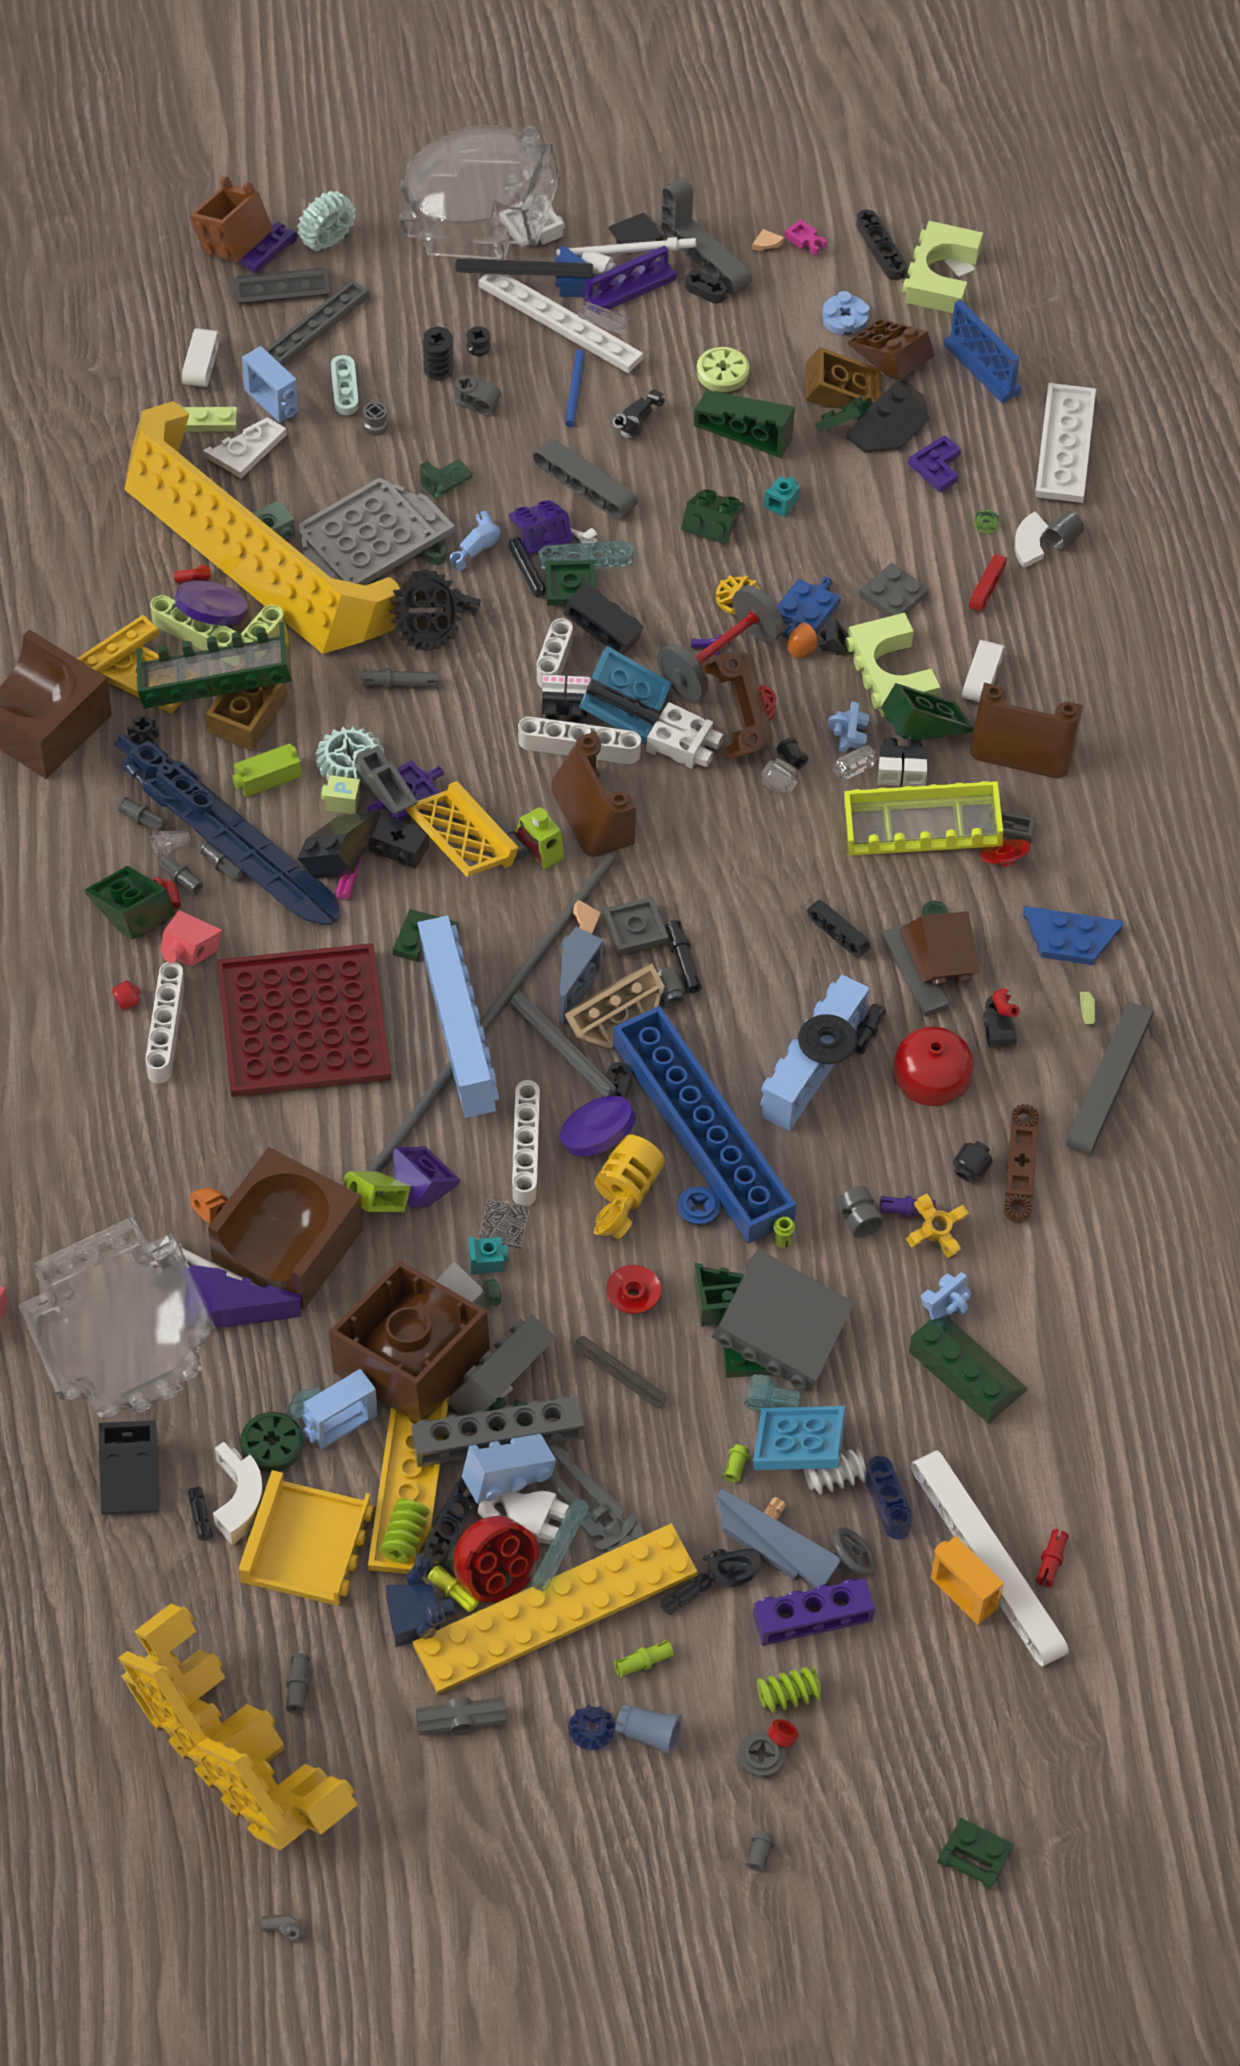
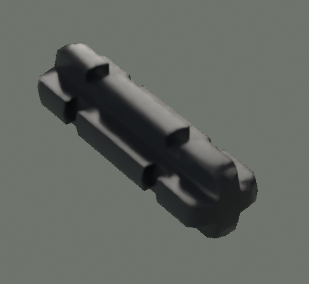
(200, 1513)
(686, 1593)

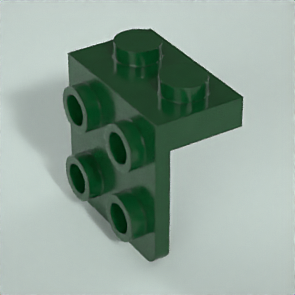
(711, 515)

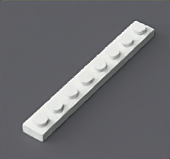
(562, 320)

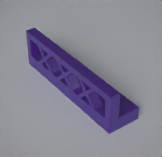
(630, 283)

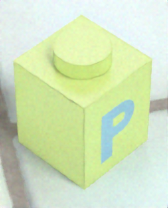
(341, 794)

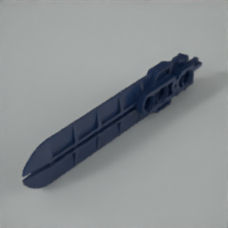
(181, 791)

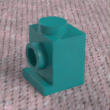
(785, 491)
(487, 1255)

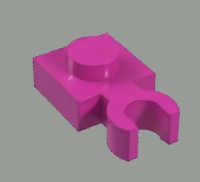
(804, 235)

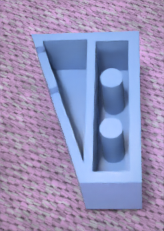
(507, 1467)

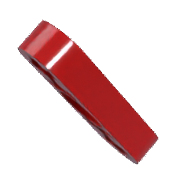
(988, 582)

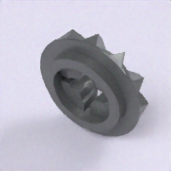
(752, 1745)

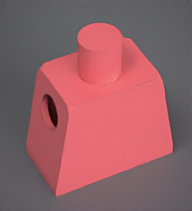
(189, 939)

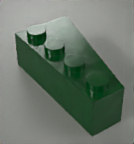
(747, 421)

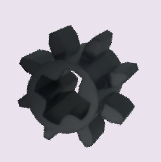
(143, 730)

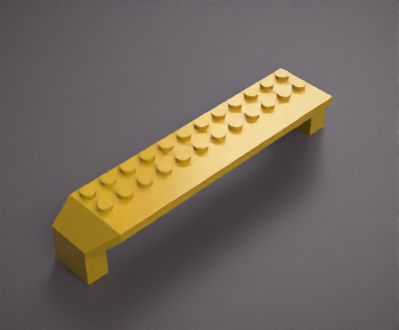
(317, 607)

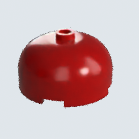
(933, 1066)
(490, 1545)

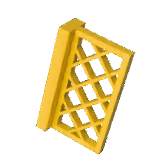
(475, 822)

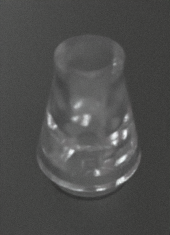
(168, 841)

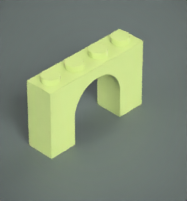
(940, 243)
(877, 638)

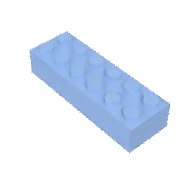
(798, 1076)

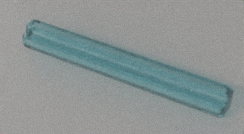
(560, 1544)

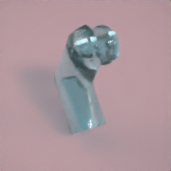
(296, 1406)

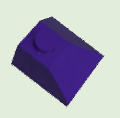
(424, 1174)

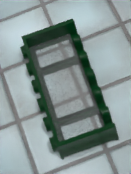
(214, 670)

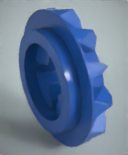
(698, 1195)

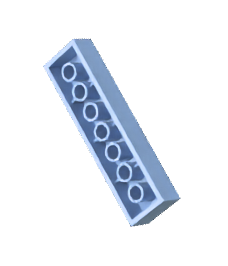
(458, 1016)

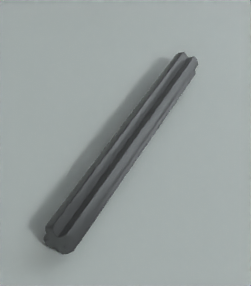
(563, 1045)

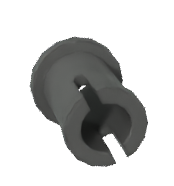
(760, 1850)

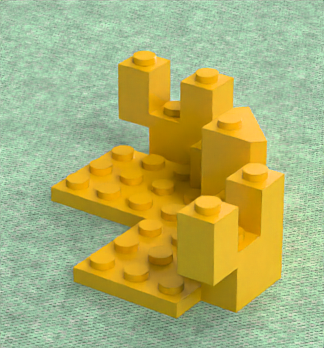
(232, 1752)

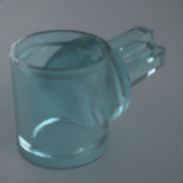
(763, 1393)

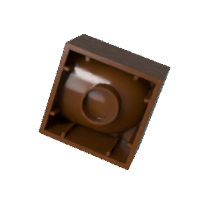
(49, 705)
(286, 1226)
(410, 1340)

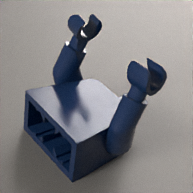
(414, 1607)

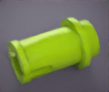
(784, 1228)
(738, 1456)

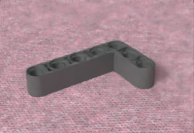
(709, 253)

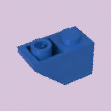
(570, 285)

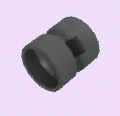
(861, 1215)

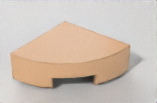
(767, 240)
(586, 916)

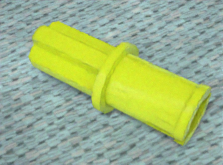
(452, 1588)

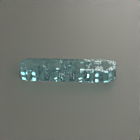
(585, 551)

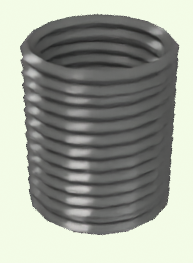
(1064, 530)

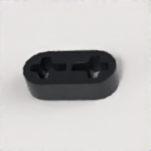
(706, 286)
(623, 1086)

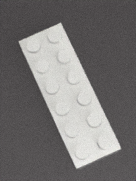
(1065, 442)

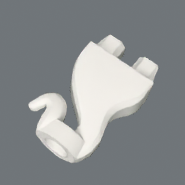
(531, 1511)

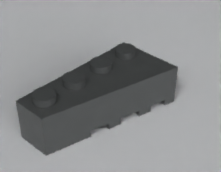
(502, 1367)

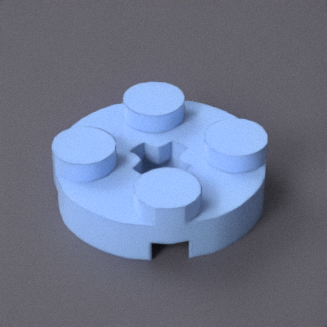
(845, 303)

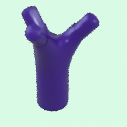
(703, 643)

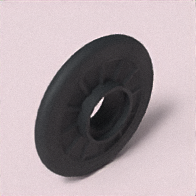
(831, 1025)

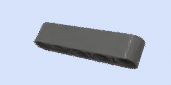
(585, 479)

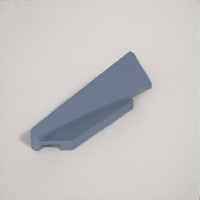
(775, 1541)

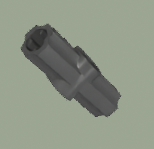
(460, 1716)

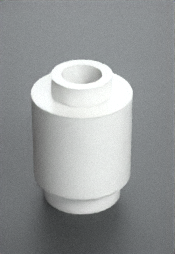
(600, 262)

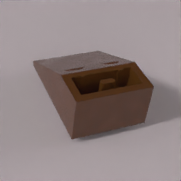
(893, 347)

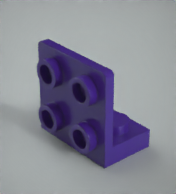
(542, 525)

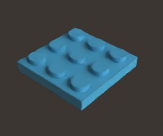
(632, 680)
(799, 1438)

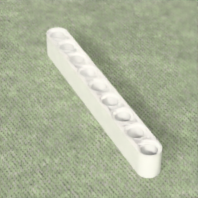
(971, 1528)

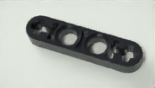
(877, 245)
(450, 1518)

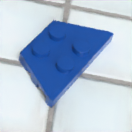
(1070, 935)

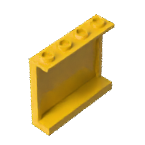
(305, 1541)

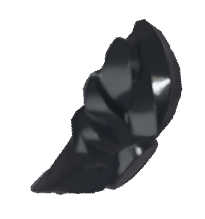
(733, 1567)

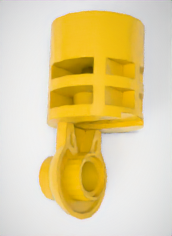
(625, 1182)

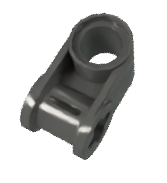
(478, 396)

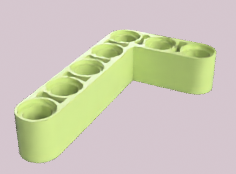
(173, 621)

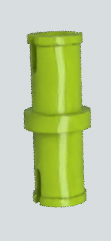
(643, 1658)

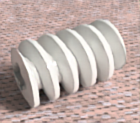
(849, 1467)

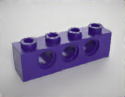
(805, 1623)

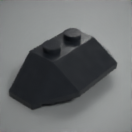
(891, 419)

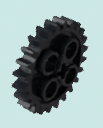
(427, 634)

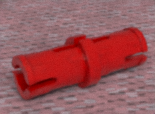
(1052, 1558)

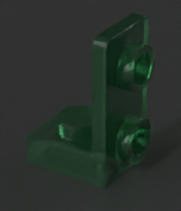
(441, 481)

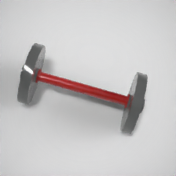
(756, 615)

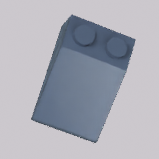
(579, 969)

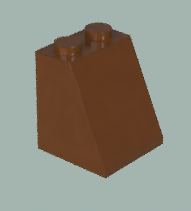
(942, 947)

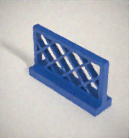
(982, 363)

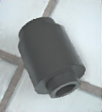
(673, 991)

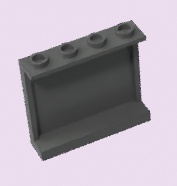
(783, 1320)

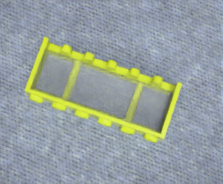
(923, 818)

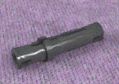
(400, 678)

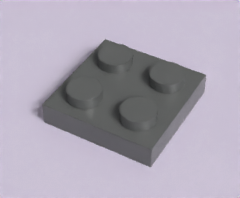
(893, 591)
(635, 926)

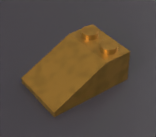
(837, 379)

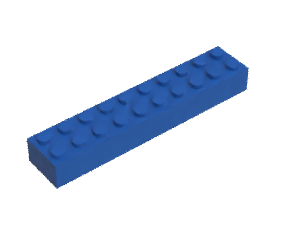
(703, 1123)

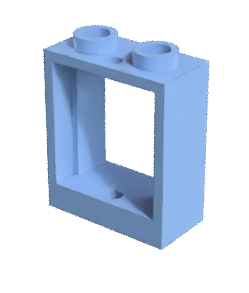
(270, 384)
(339, 1409)

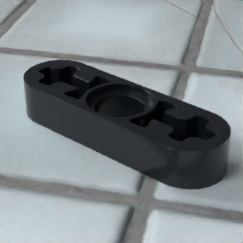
(838, 928)

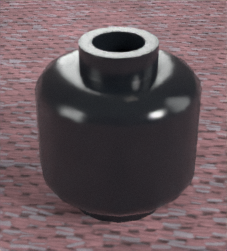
(972, 1161)

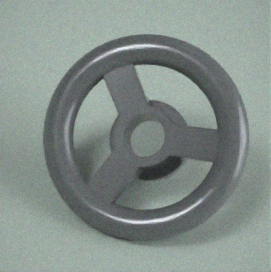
(851, 1554)

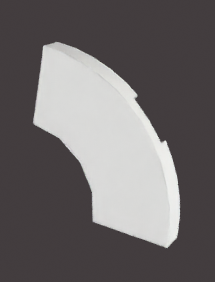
(1028, 540)

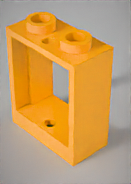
(966, 1579)

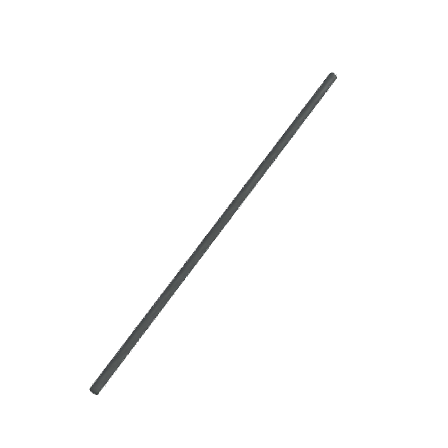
(494, 1010)

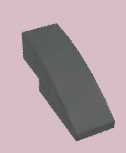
(384, 780)

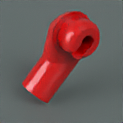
(201, 573)
(172, 891)
(1003, 1007)

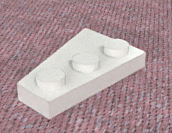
(247, 449)

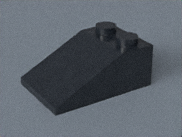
(338, 845)

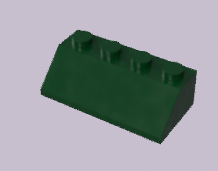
(965, 1367)

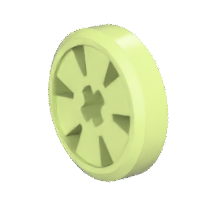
(730, 359)

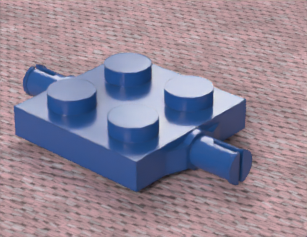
(808, 604)

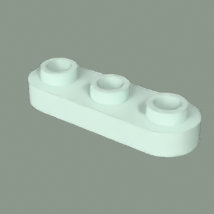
(344, 385)

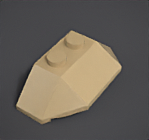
(622, 1000)

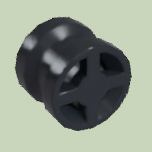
(478, 341)

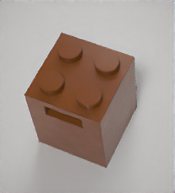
(231, 221)

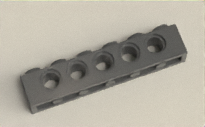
(432, 1451)

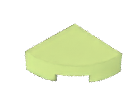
(1087, 1007)

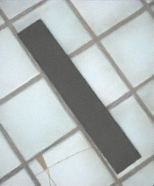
(318, 322)

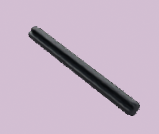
(515, 267)

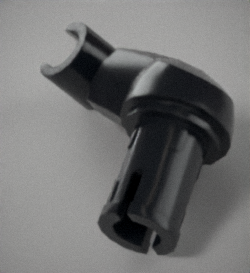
(631, 420)

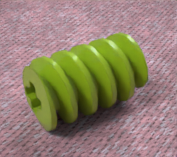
(404, 1530)
(789, 1688)

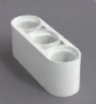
(200, 357)
(555, 649)
(983, 669)

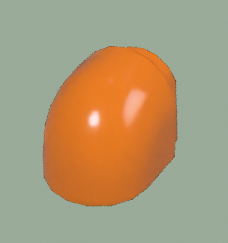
(802, 640)
(207, 1203)

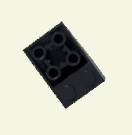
(128, 1467)

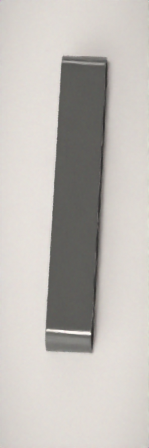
(1109, 1078)

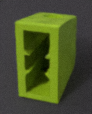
(368, 1186)

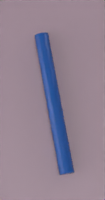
(575, 388)

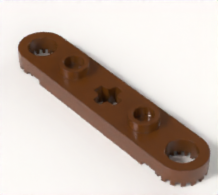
(1021, 1179)

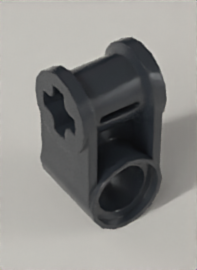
(999, 1028)

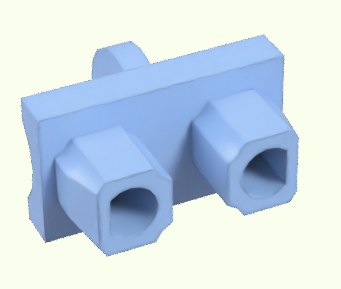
(846, 725)
(949, 1298)

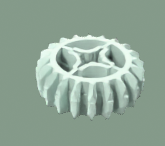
(326, 220)
(334, 751)

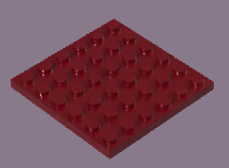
(303, 1020)

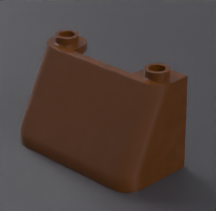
(756, 731)
(1024, 736)
(596, 818)

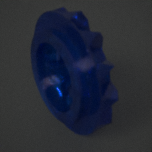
(589, 1739)

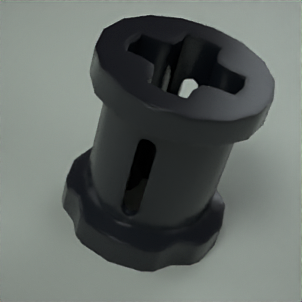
(792, 754)

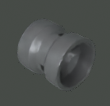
(375, 418)

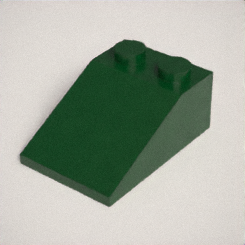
(923, 714)
(131, 901)

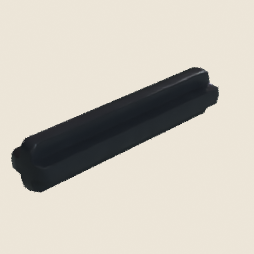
(526, 566)

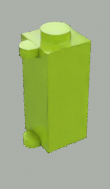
(267, 770)

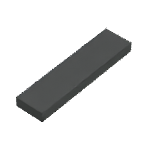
(929, 997)

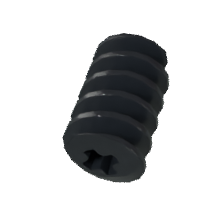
(438, 353)

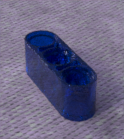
(888, 1485)

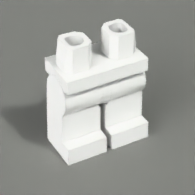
(683, 737)

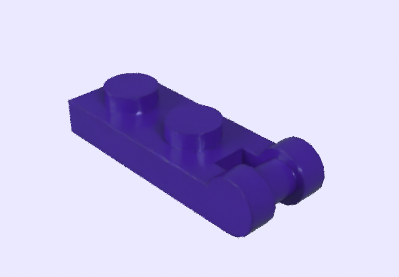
(268, 247)

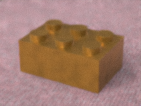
(245, 714)

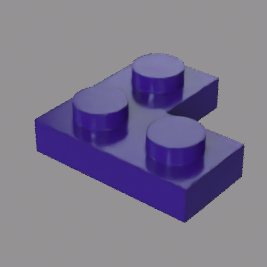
(932, 463)

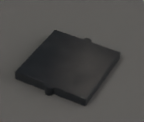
(635, 230)

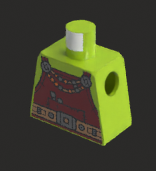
(536, 832)

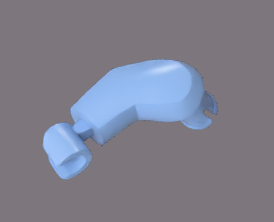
(480, 538)

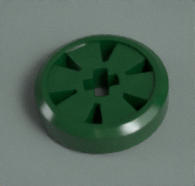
(287, 1438)

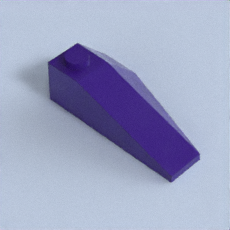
(240, 1302)

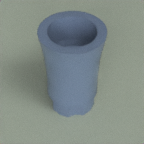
(650, 1727)

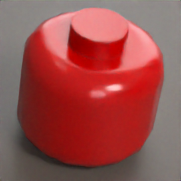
(126, 994)

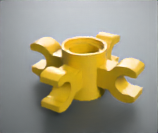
(926, 1208)

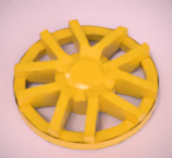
(729, 591)

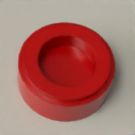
(783, 1733)

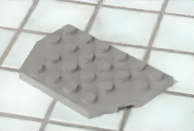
(372, 532)

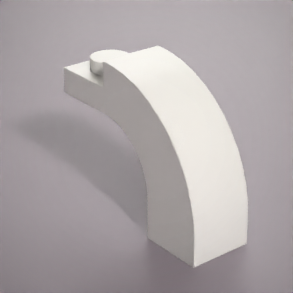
(238, 1515)

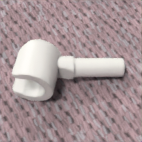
(586, 537)

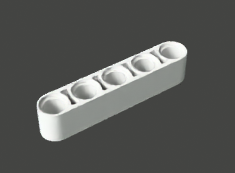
(560, 737)
(165, 1032)
(525, 1153)

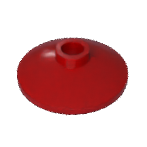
(1007, 854)
(633, 1279)

